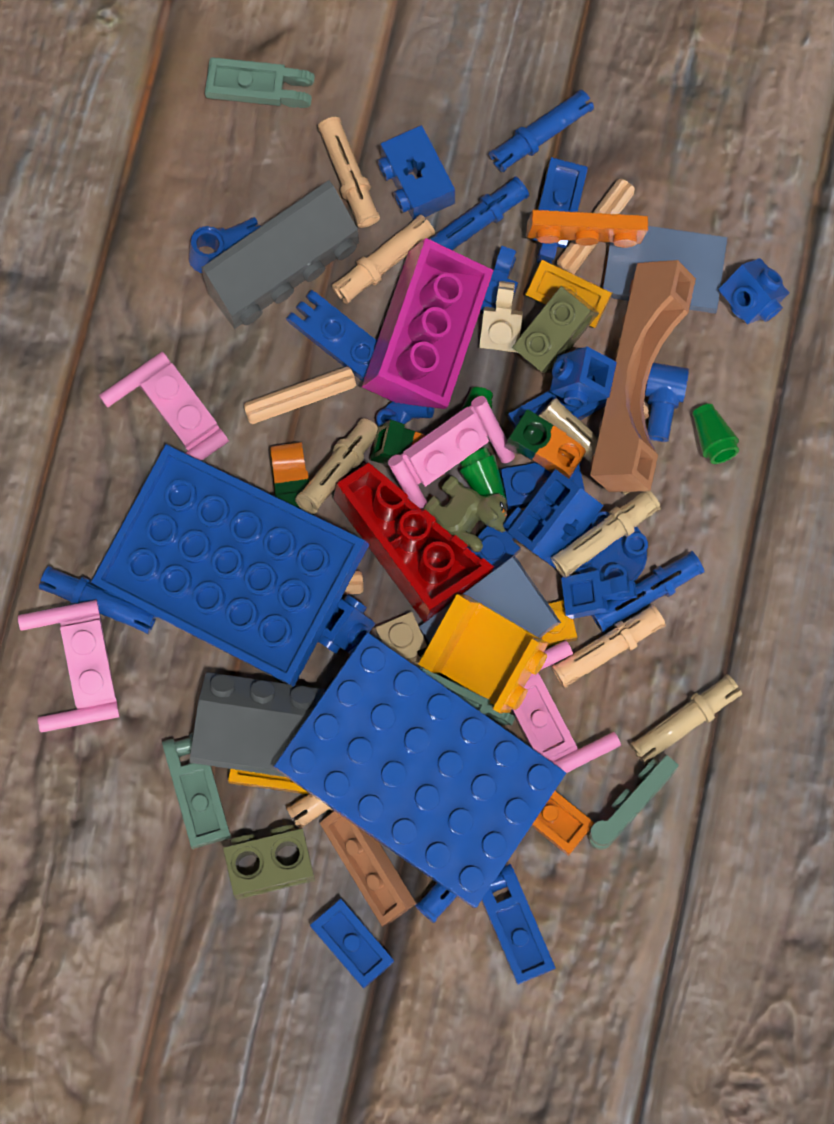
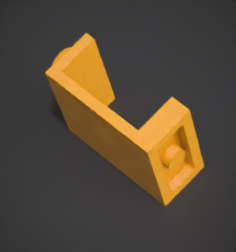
(485, 653)

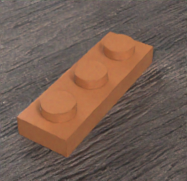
(369, 868)

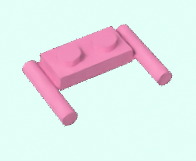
(175, 404)
(448, 447)
(86, 663)
(545, 727)

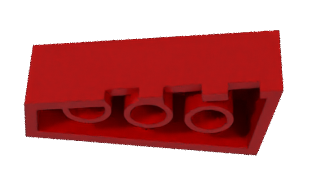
(408, 542)

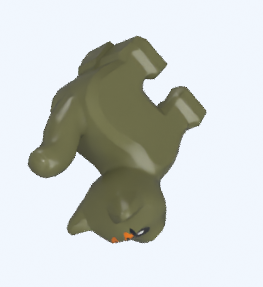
(465, 510)

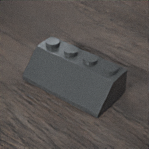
(281, 256)
(248, 721)

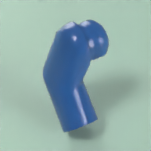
(403, 413)

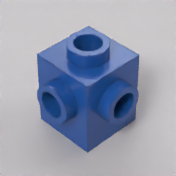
(754, 292)
(582, 377)
(346, 626)

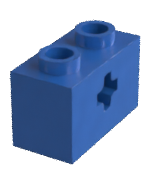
(416, 154)
(555, 517)

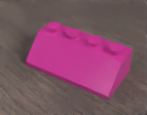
(428, 327)

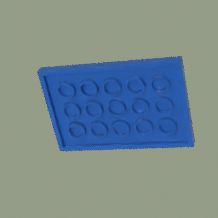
(230, 564)
(420, 770)

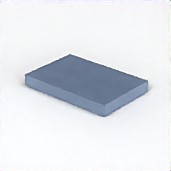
(699, 253)
(510, 594)

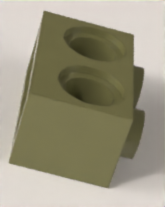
(555, 329)
(271, 874)

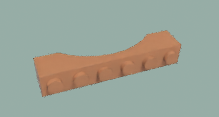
(656, 305)

